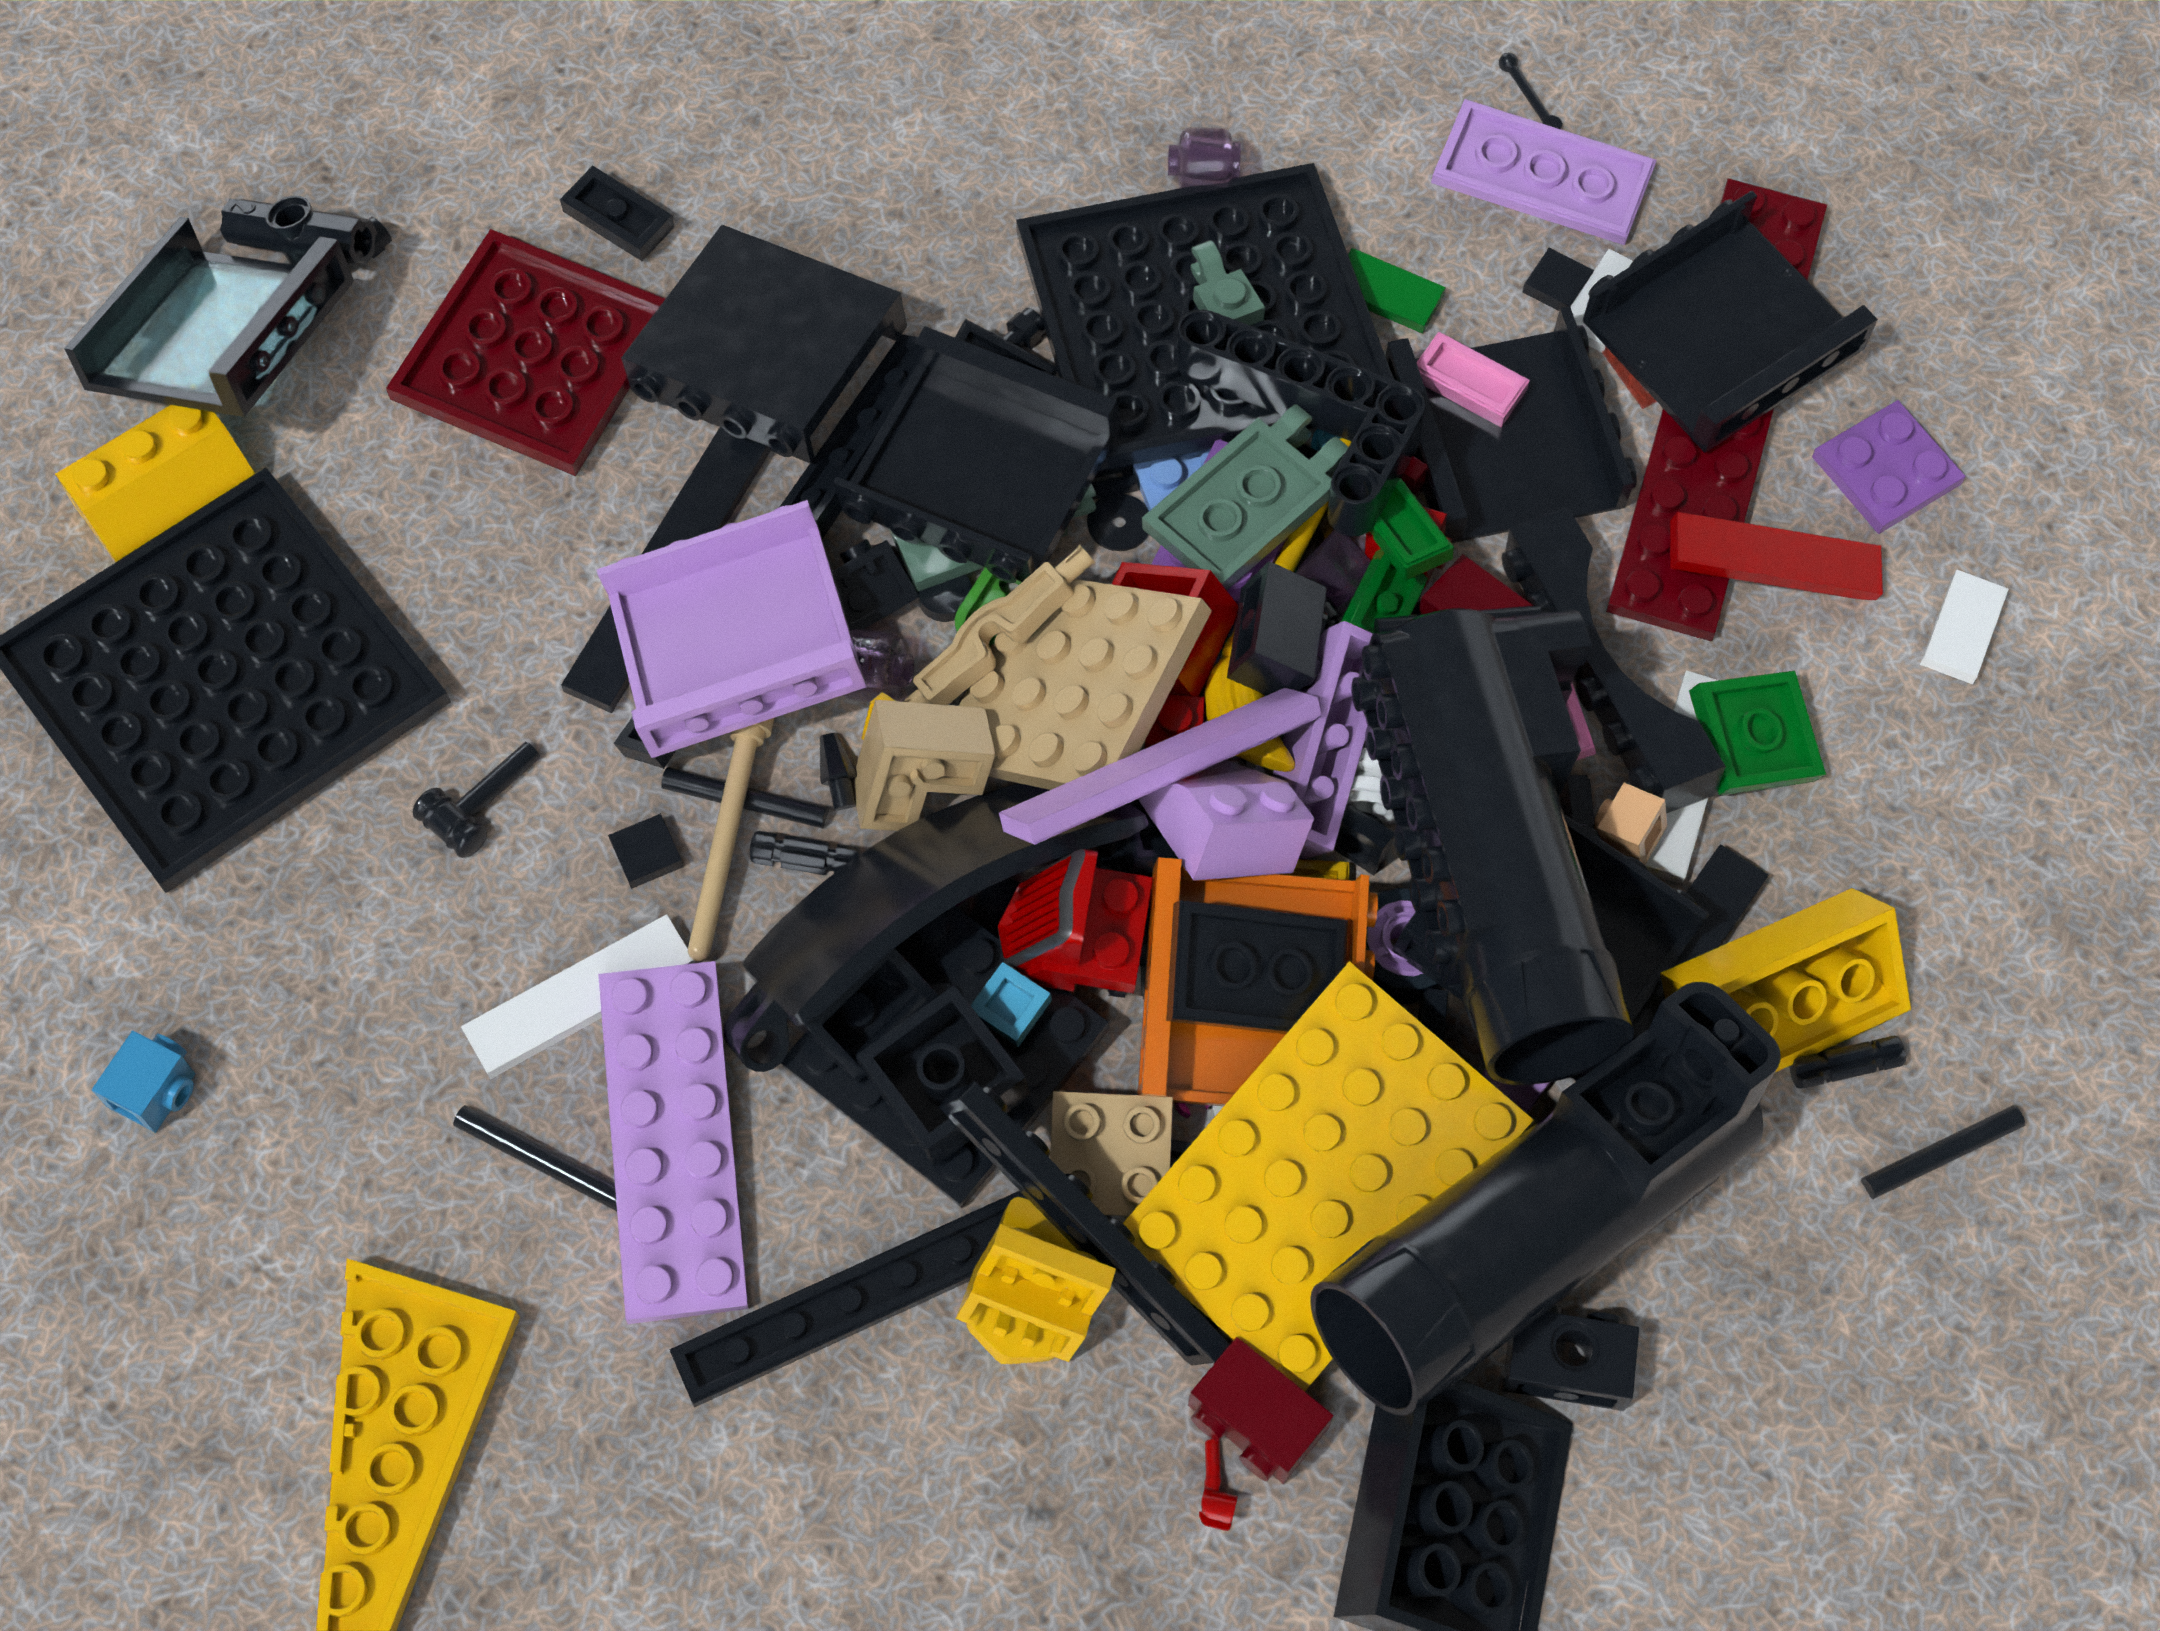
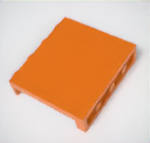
(1209, 1061)

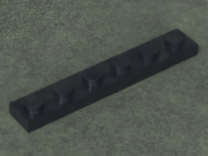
(1068, 1206)

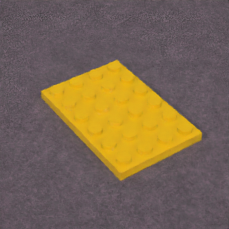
(1313, 1159)

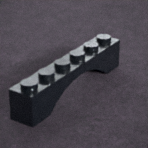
(1659, 746)

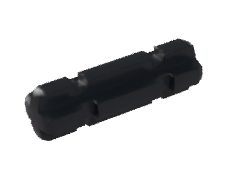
(800, 853)
(1848, 1062)

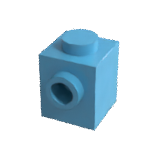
(146, 1080)

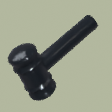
(456, 821)

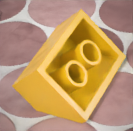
(153, 477)

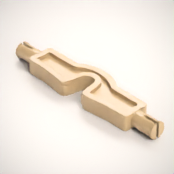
(1014, 615)

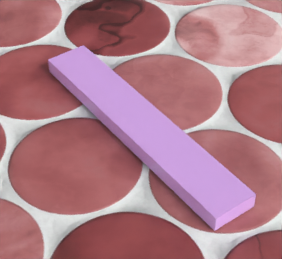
(1159, 765)

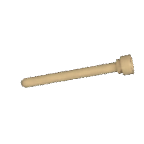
(725, 836)

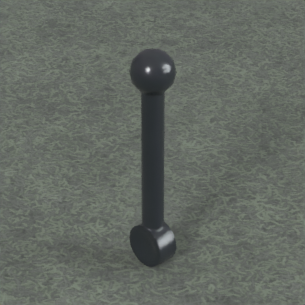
(1508, 62)

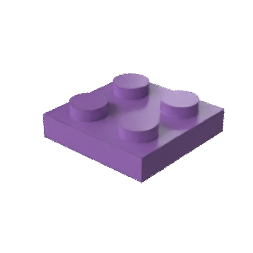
(1888, 466)

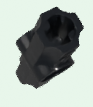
(294, 227)

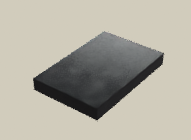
(1249, 965)

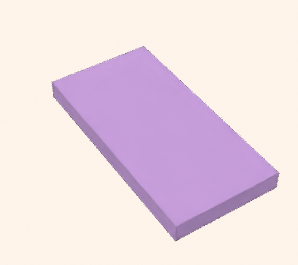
(1544, 171)

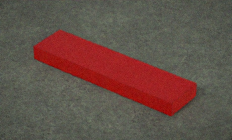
(1775, 556)

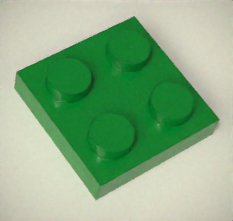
(1759, 731)

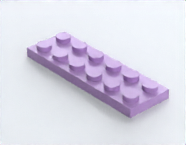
(672, 1143)

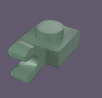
(1222, 292)

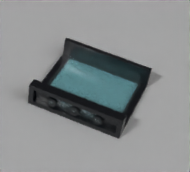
(206, 323)

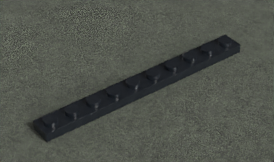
(836, 458)

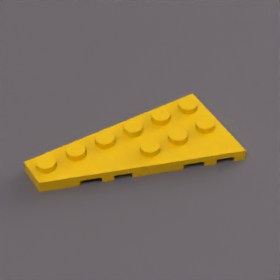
(402, 1423)

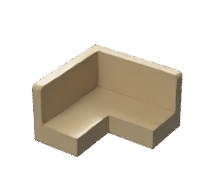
(916, 752)

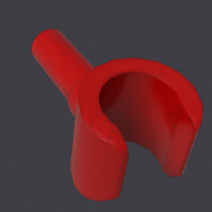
(1216, 1505)

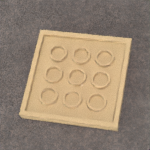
(1085, 681)

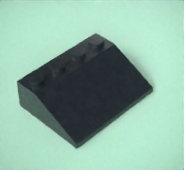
(1455, 1516)

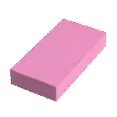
(1471, 379)

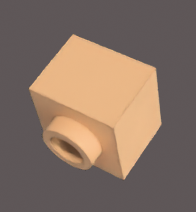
(1632, 822)

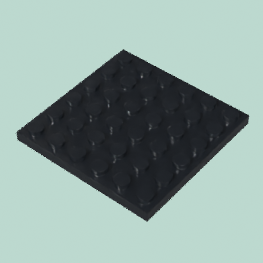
(1121, 280)
(217, 678)

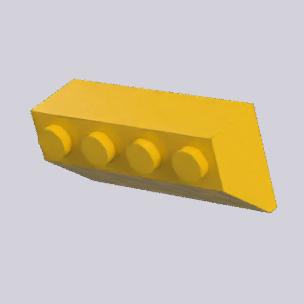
(1811, 973)

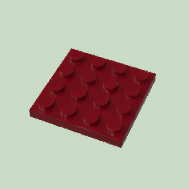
(526, 352)

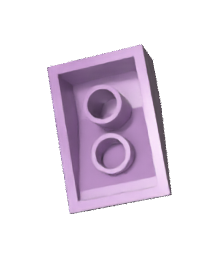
(1231, 822)

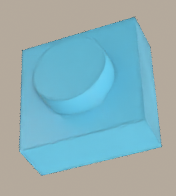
(1011, 1004)

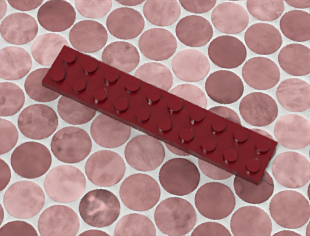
(1701, 483)

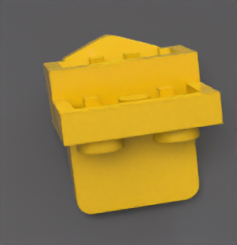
(1032, 1290)

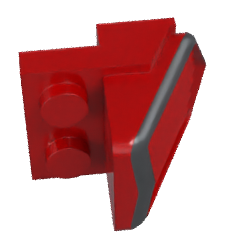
(1077, 925)

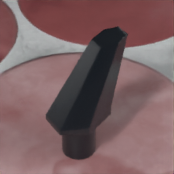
(836, 771)

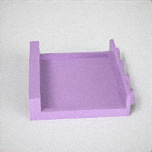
(731, 629)

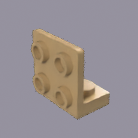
(1112, 1145)

